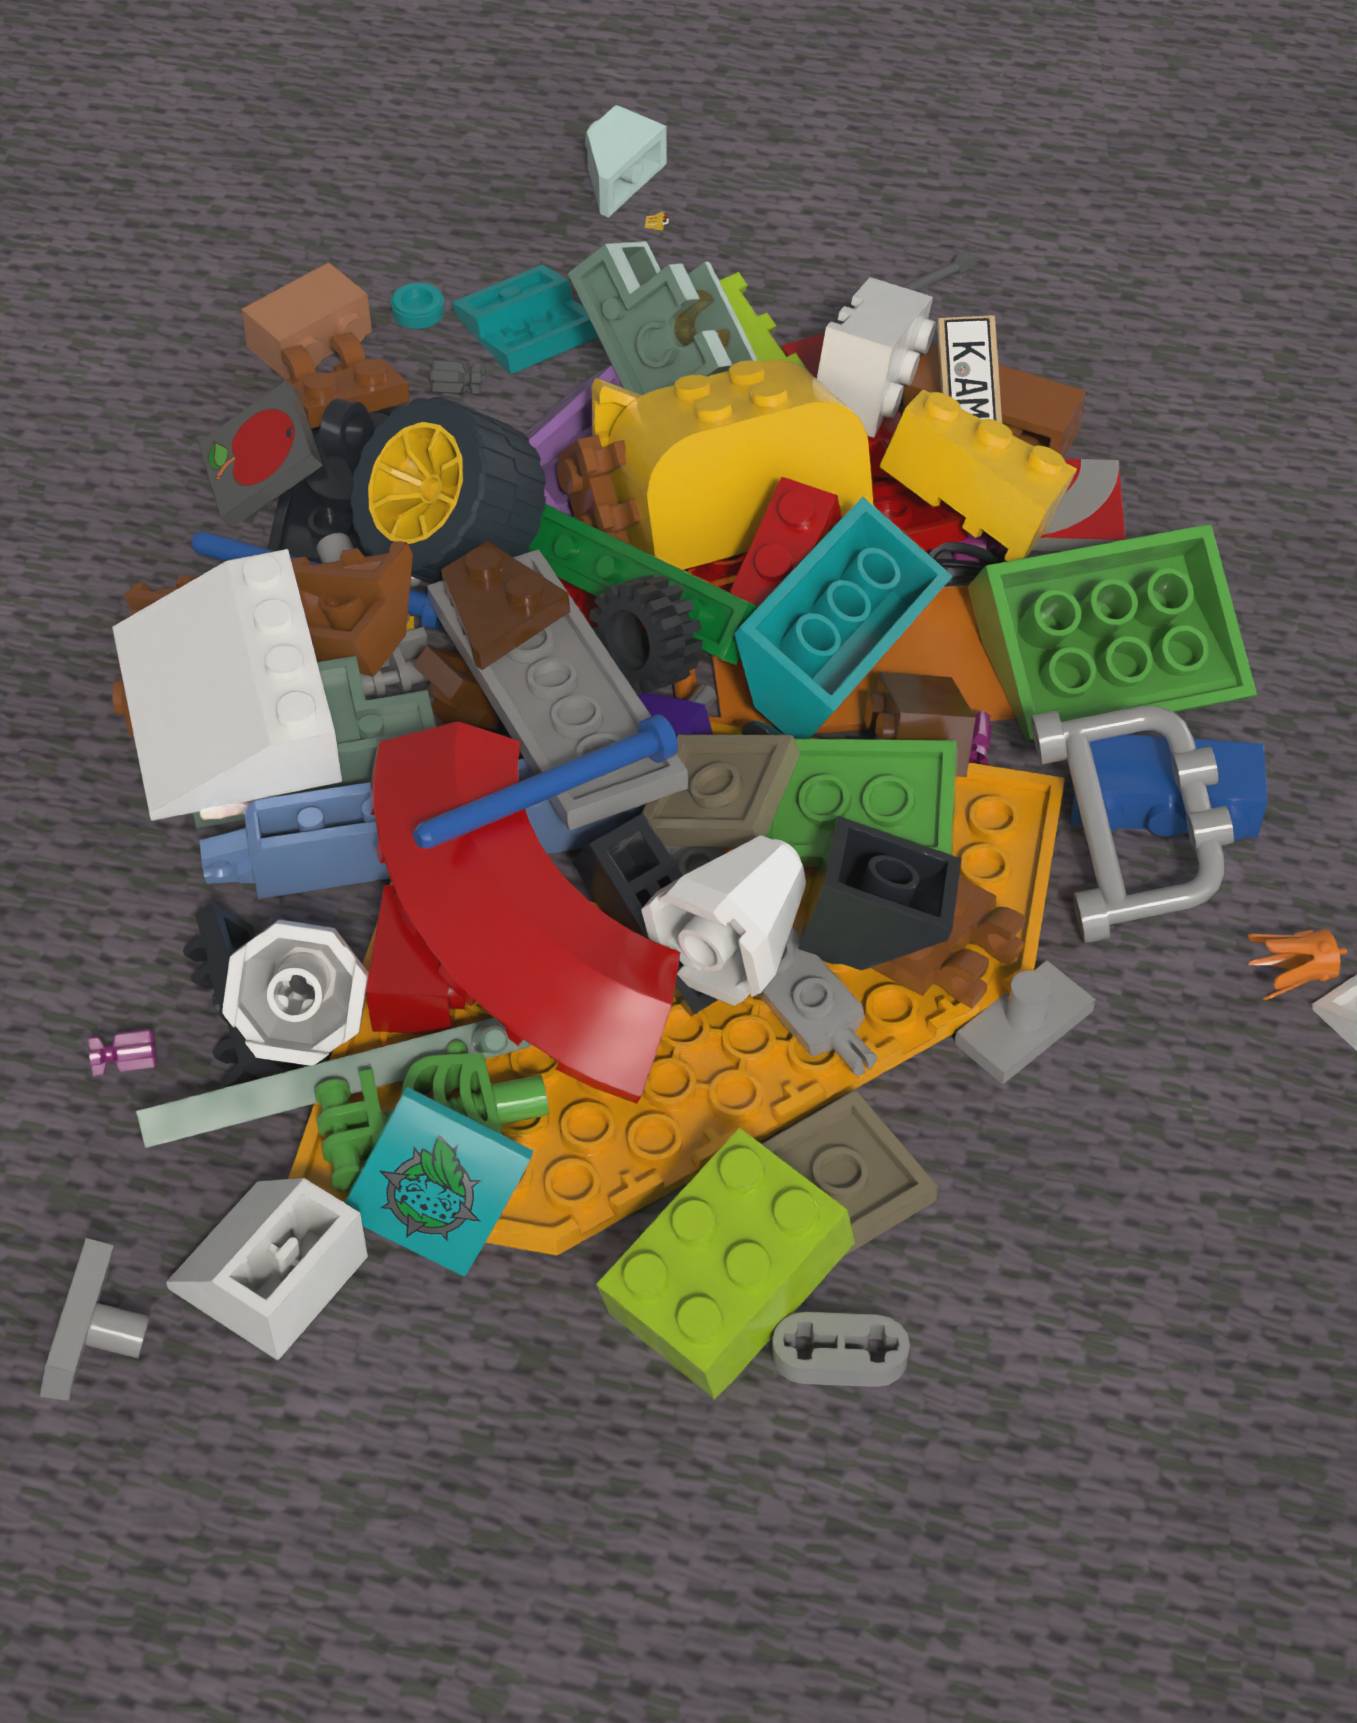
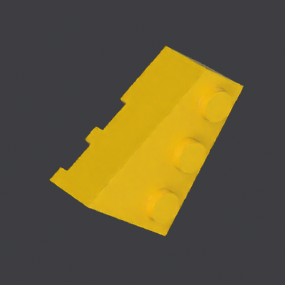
(978, 471)

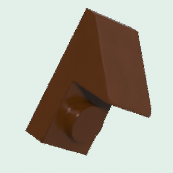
(455, 689)

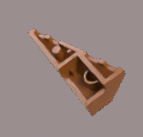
(348, 604)

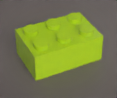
(727, 1262)

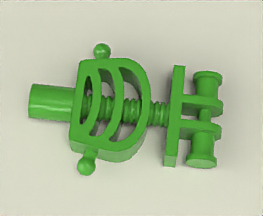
(354, 1127)

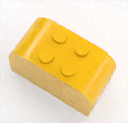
(716, 448)

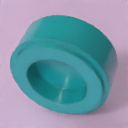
(417, 305)

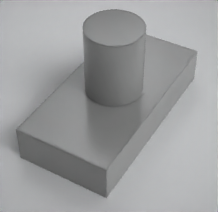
(1025, 1021)
(89, 1323)

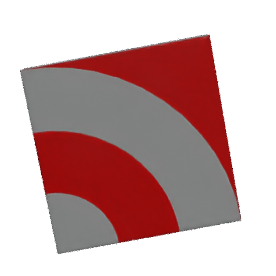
(1089, 510)

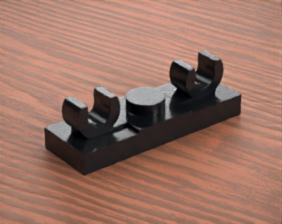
(219, 939)

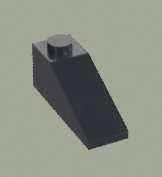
(624, 874)

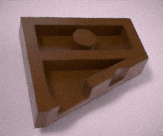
(500, 601)

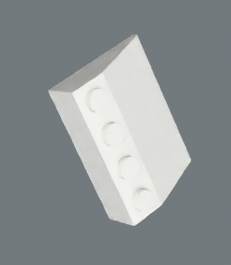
(226, 690)

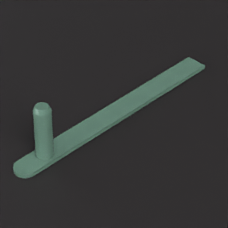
(297, 1087)

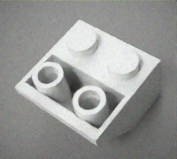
(274, 1262)

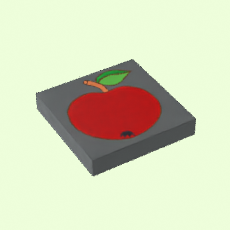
(260, 454)

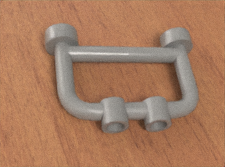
(1192, 772)

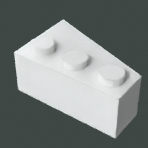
(876, 349)

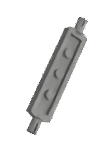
(804, 990)

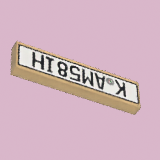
(970, 364)

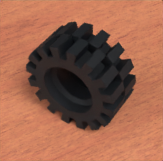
(667, 626)

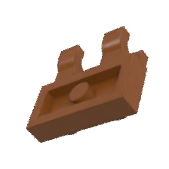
(356, 379)
(585, 476)
(952, 965)

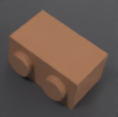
(306, 315)

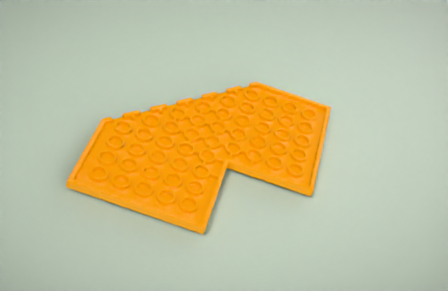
(736, 1063)

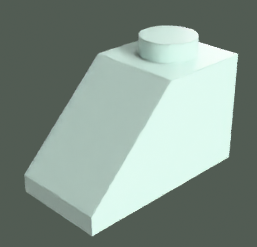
(623, 155)

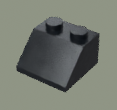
(878, 897)

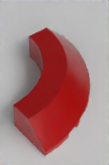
(509, 918)

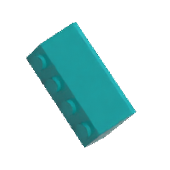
(834, 619)

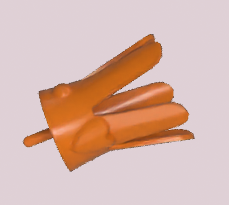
(1305, 954)

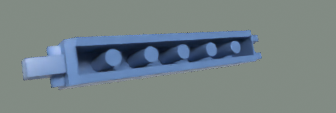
(331, 840)

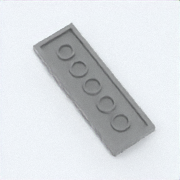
(565, 701)

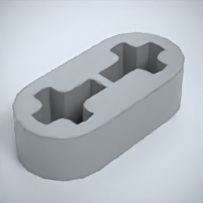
(840, 1349)

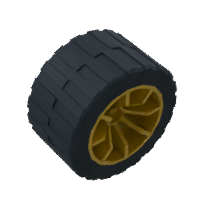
(446, 485)

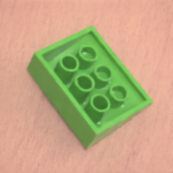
(1113, 628)

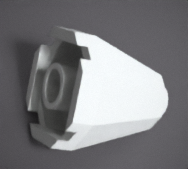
(730, 918)
(281, 1013)

